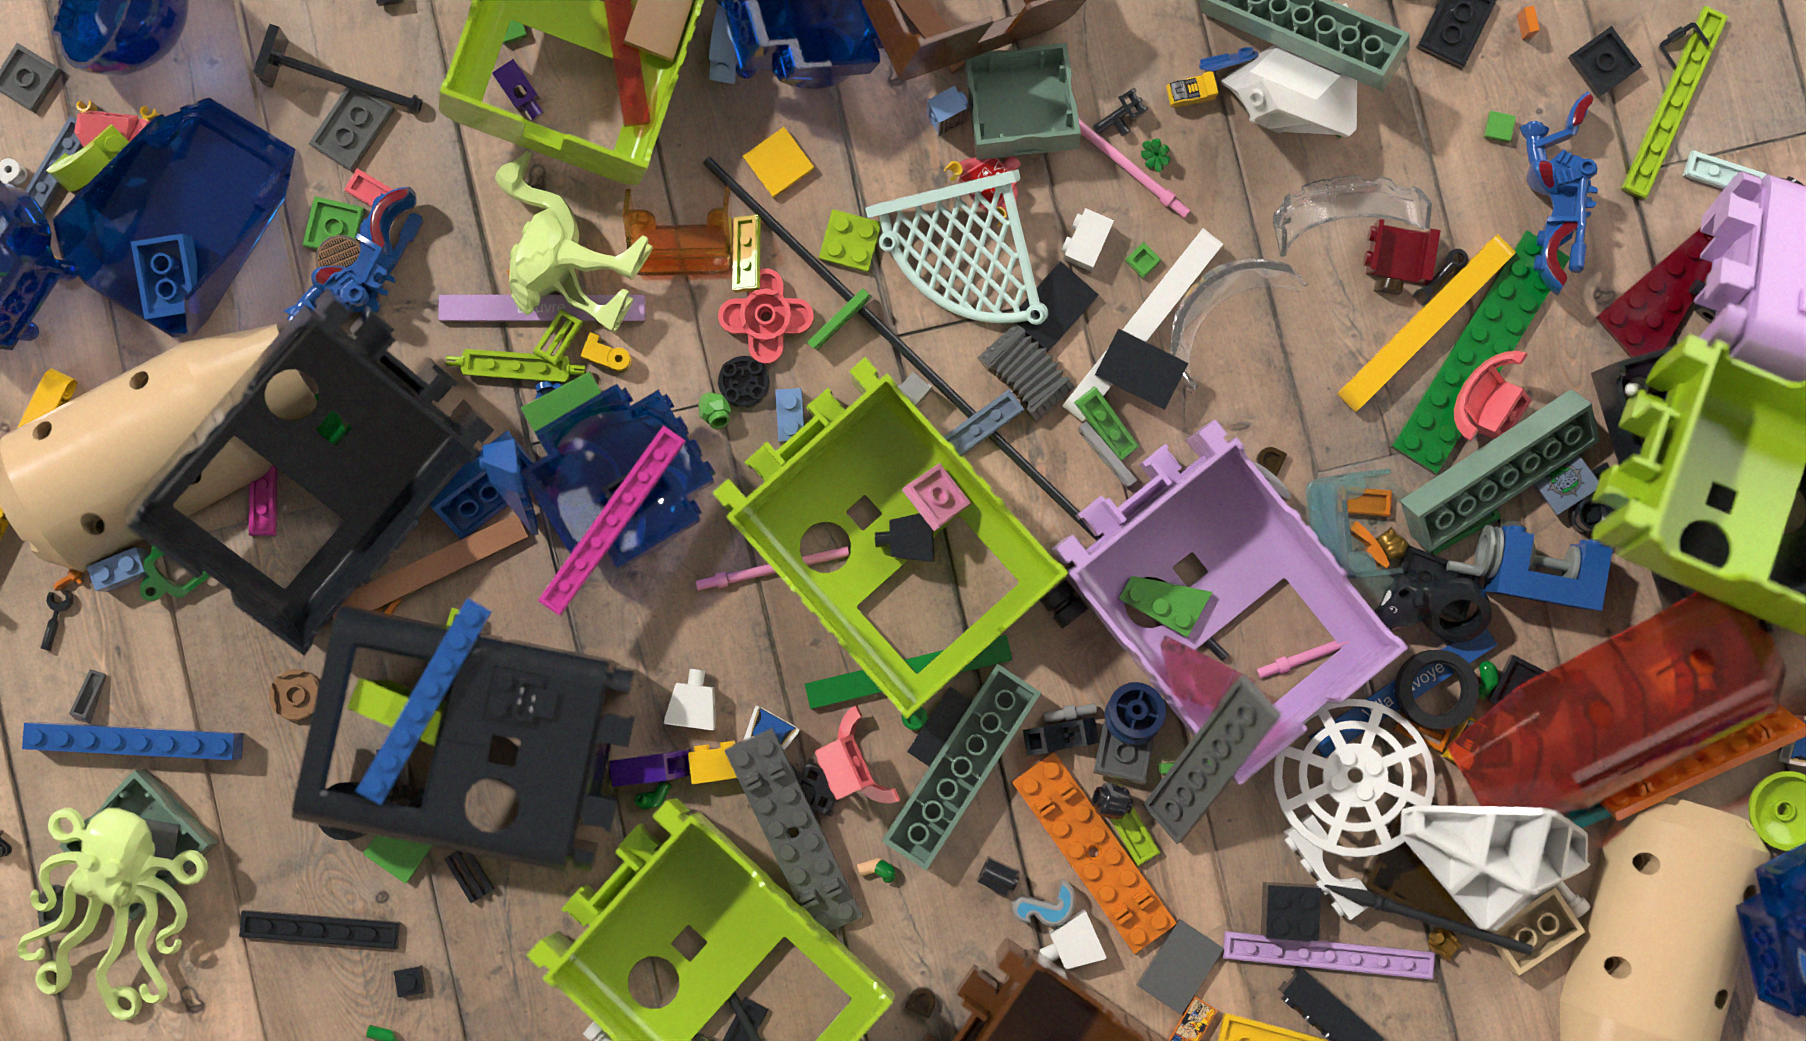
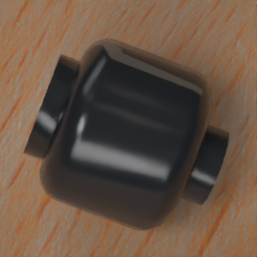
(1112, 801)

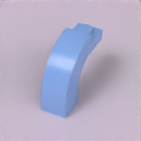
(722, 50)

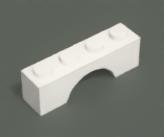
(1313, 862)

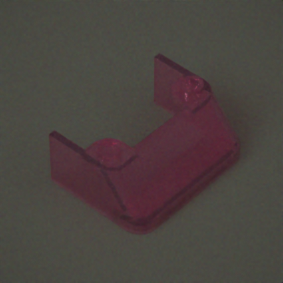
(1196, 674)

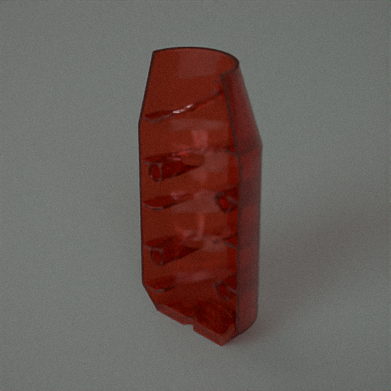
(1624, 709)

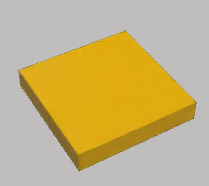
(778, 162)

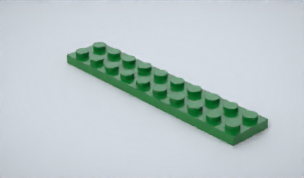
(1490, 331)

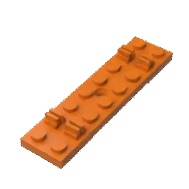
(1724, 755)
(1110, 874)

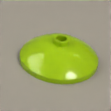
(1775, 829)

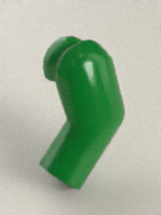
(1489, 679)
(654, 798)
(380, 1034)

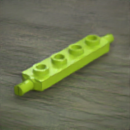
(513, 366)

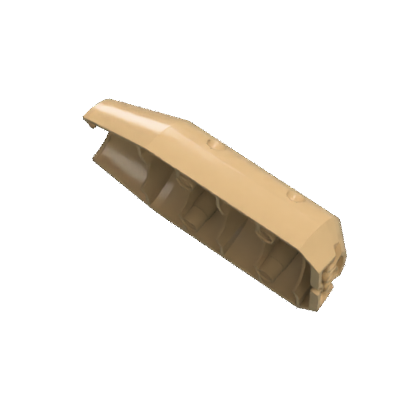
(102, 448)
(1662, 927)

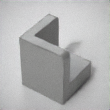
(915, 389)

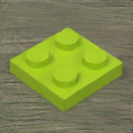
(850, 240)

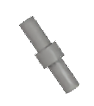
(1070, 713)

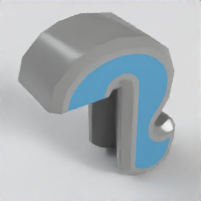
(1047, 912)

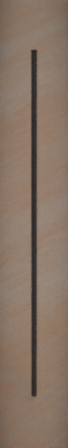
(913, 358)

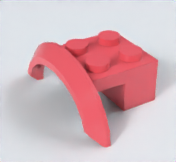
(1489, 402)
(846, 767)

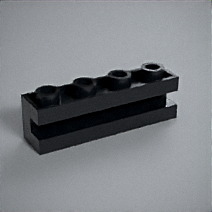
(1325, 1009)

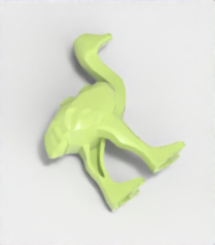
(551, 251)

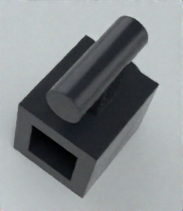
(998, 876)

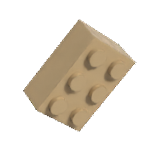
(1542, 923)

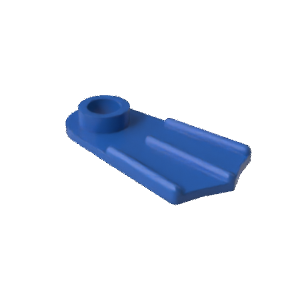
(1225, 60)

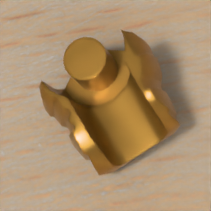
(1392, 544)
(1443, 943)

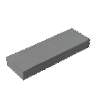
(1106, 454)

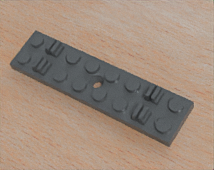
(1227, 742)
(782, 805)

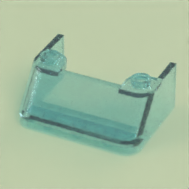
(1330, 520)

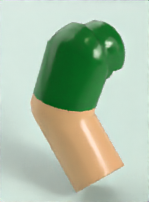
(879, 867)

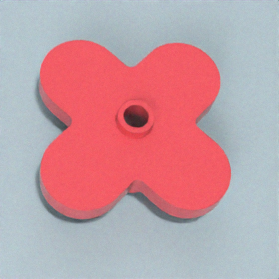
(766, 338)

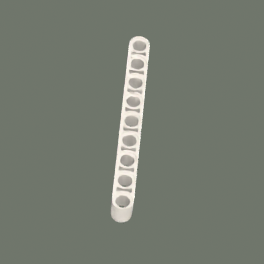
(1156, 306)

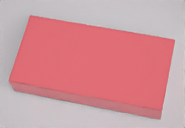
(365, 187)

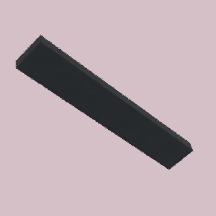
(319, 929)

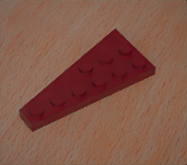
(1654, 305)

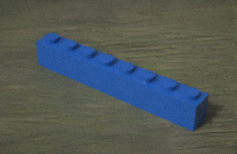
(132, 740)

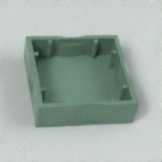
(1022, 102)
(150, 800)

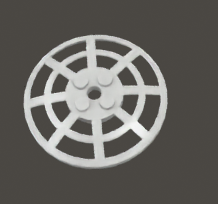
(1354, 794)

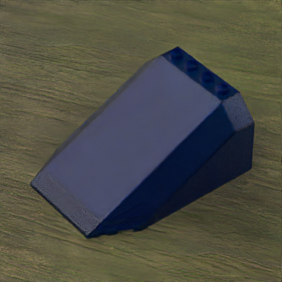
(181, 174)

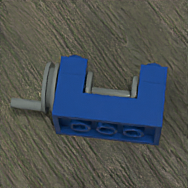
(1507, 561)

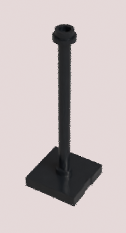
(273, 56)

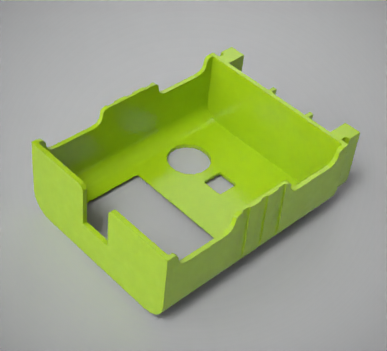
(581, 24)
(1718, 427)
(875, 453)
(724, 897)

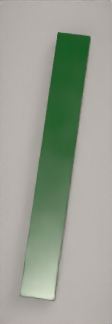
(859, 683)

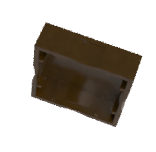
(1408, 881)

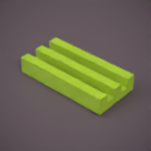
(566, 343)

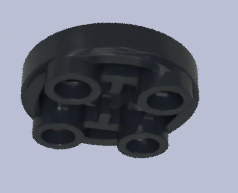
(743, 381)

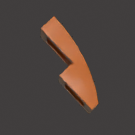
(1371, 544)

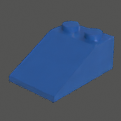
(165, 273)

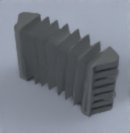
(1027, 370)

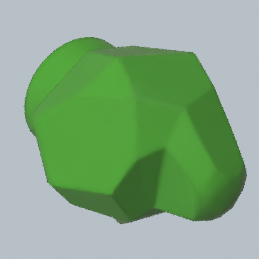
(714, 410)

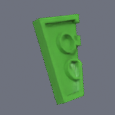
(1166, 602)

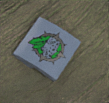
(1567, 485)

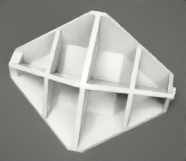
(1295, 94)
(1495, 856)

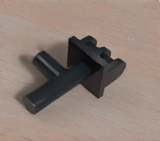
(1116, 116)

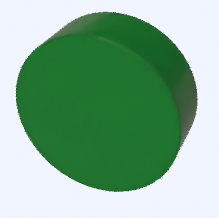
(916, 720)

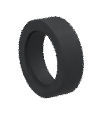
(1468, 683)

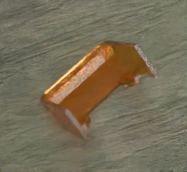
(683, 247)

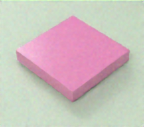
(936, 497)

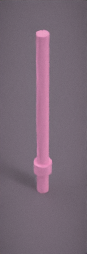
(1166, 197)
(723, 580)
(1284, 664)

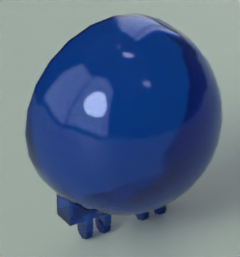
(118, 34)

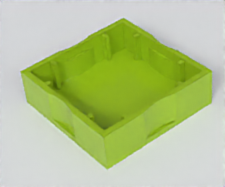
(384, 702)

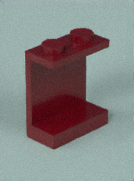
(1401, 253)

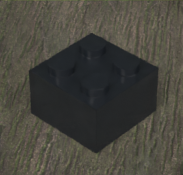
(1290, 911)

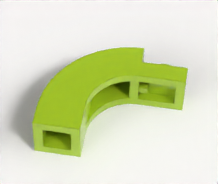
(80, 168)

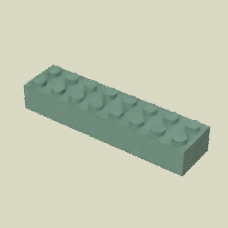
(1322, 33)
(1500, 470)
(961, 766)

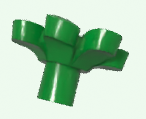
(1156, 154)

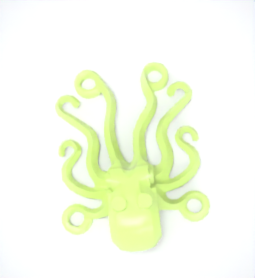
(117, 870)

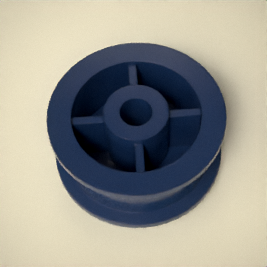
(1133, 727)

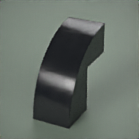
(1060, 736)

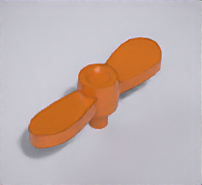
(73, 575)

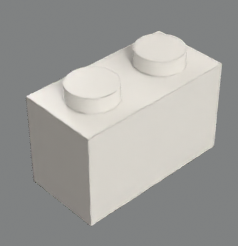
(1087, 240)

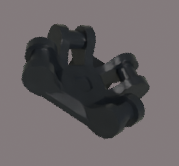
(816, 789)

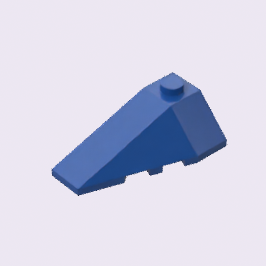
(503, 469)

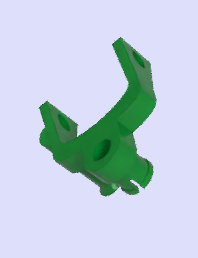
(157, 584)

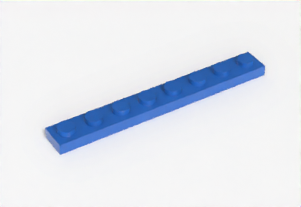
(424, 701)

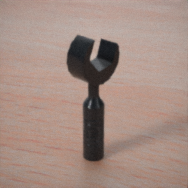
(53, 623)

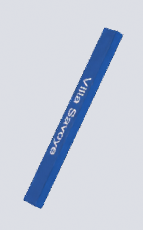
(1424, 680)

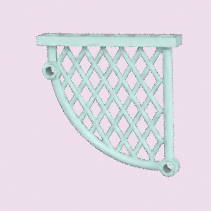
(1002, 184)

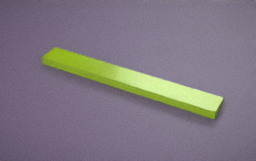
(1673, 104)

